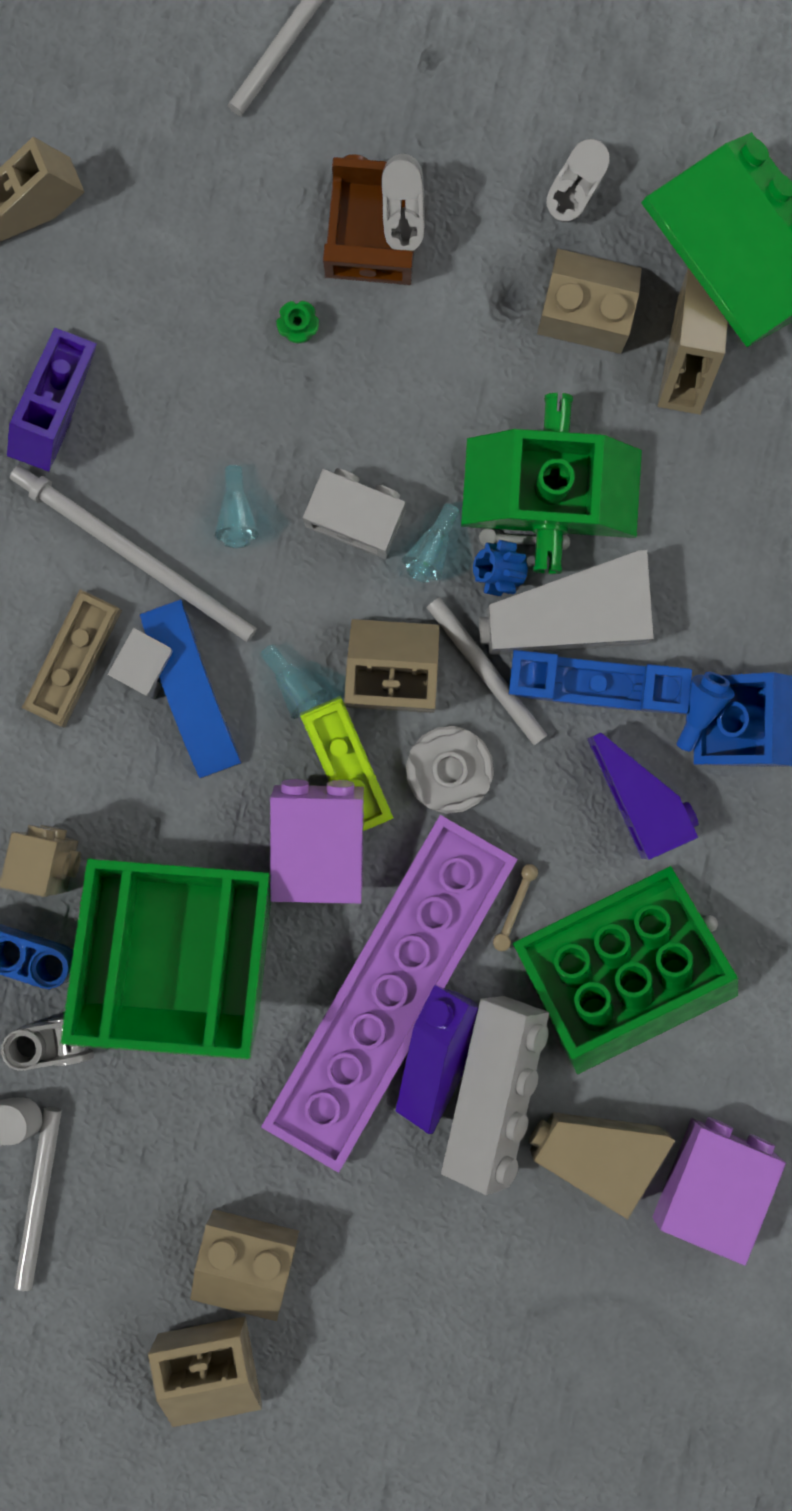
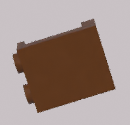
(356, 235)

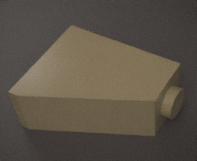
(693, 350)
(601, 1156)

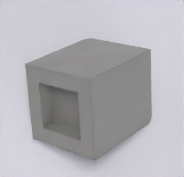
(141, 663)

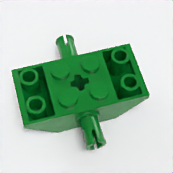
(509, 488)

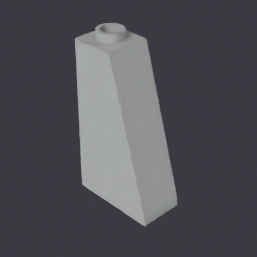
(581, 611)

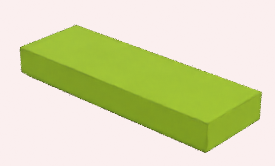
(345, 757)

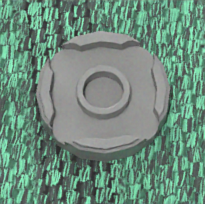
(449, 769)

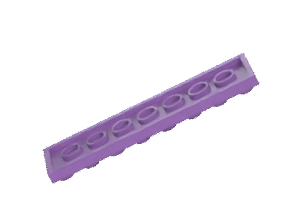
(383, 994)

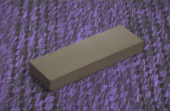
(72, 658)

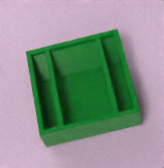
(168, 959)

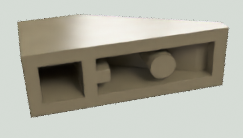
(35, 187)

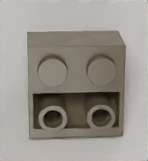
(392, 666)
(205, 1372)

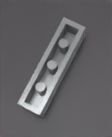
(495, 1094)

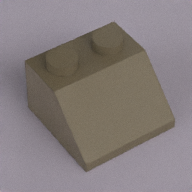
(590, 301)
(243, 1264)

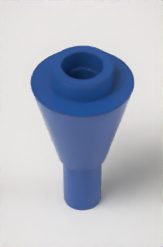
(707, 699)

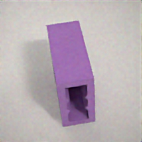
(316, 842)
(719, 1189)

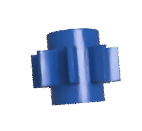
(500, 568)

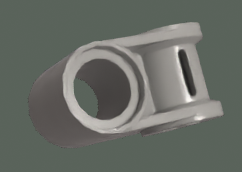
(48, 1047)

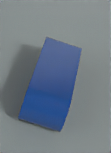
(33, 957)

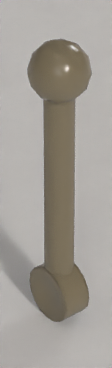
(501, 940)

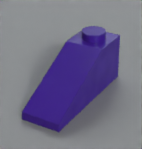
(49, 400)
(648, 807)
(436, 1057)

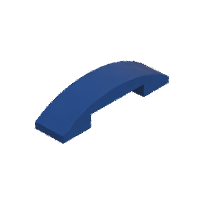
(600, 683)
(191, 692)

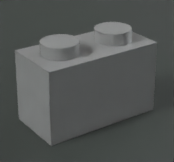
(355, 512)

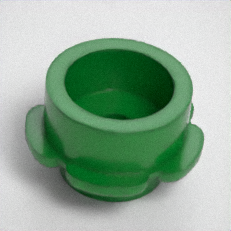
(302, 332)

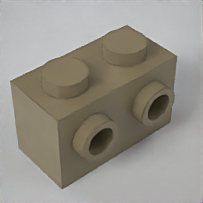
(40, 861)

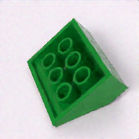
(734, 233)
(626, 969)

